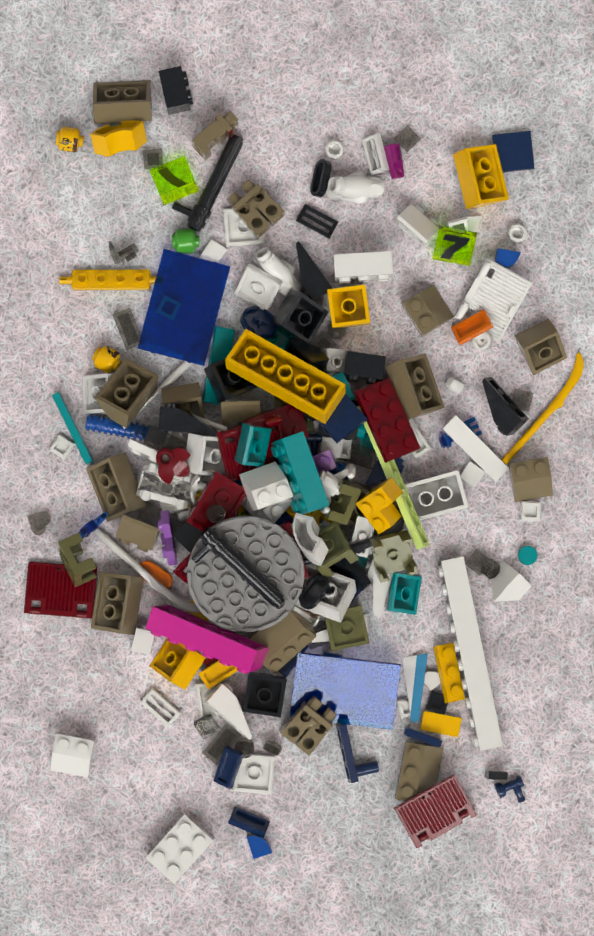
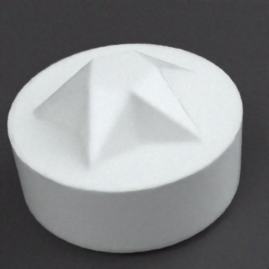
(482, 341)

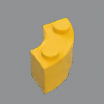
(118, 138)

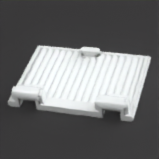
(495, 296)

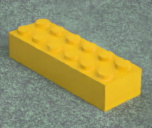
(285, 376)

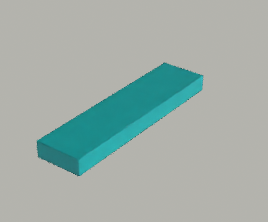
(220, 349)
(72, 428)

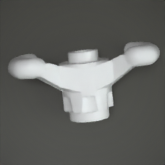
(331, 481)

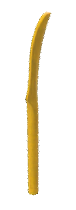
(555, 404)

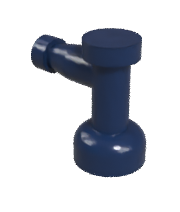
(314, 439)
(515, 785)

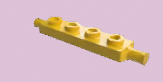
(109, 279)

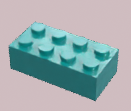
(300, 470)

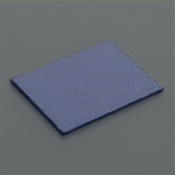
(183, 307)
(353, 688)

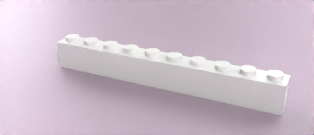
(471, 653)

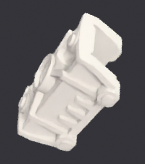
(168, 498)

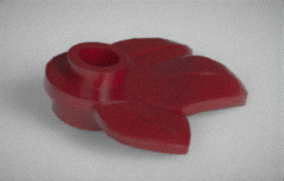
(174, 466)

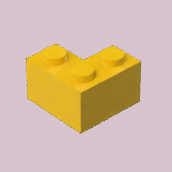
(379, 507)

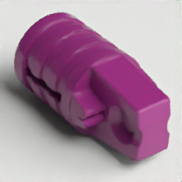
(394, 160)

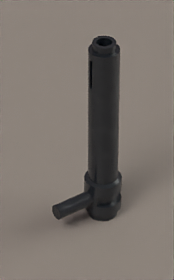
(202, 210)
(219, 545)

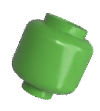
(185, 241)

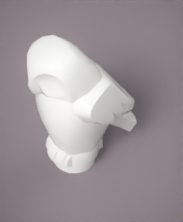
(355, 187)
(281, 269)

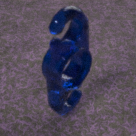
(92, 525)

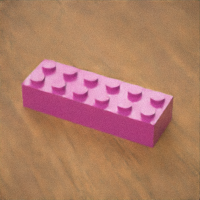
(206, 638)

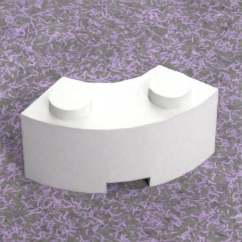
(306, 535)

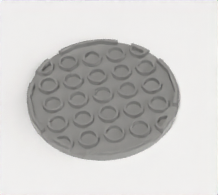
(226, 596)

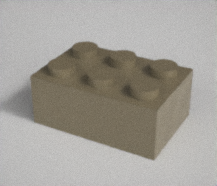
(415, 386)

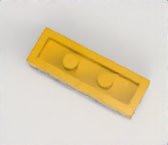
(449, 672)

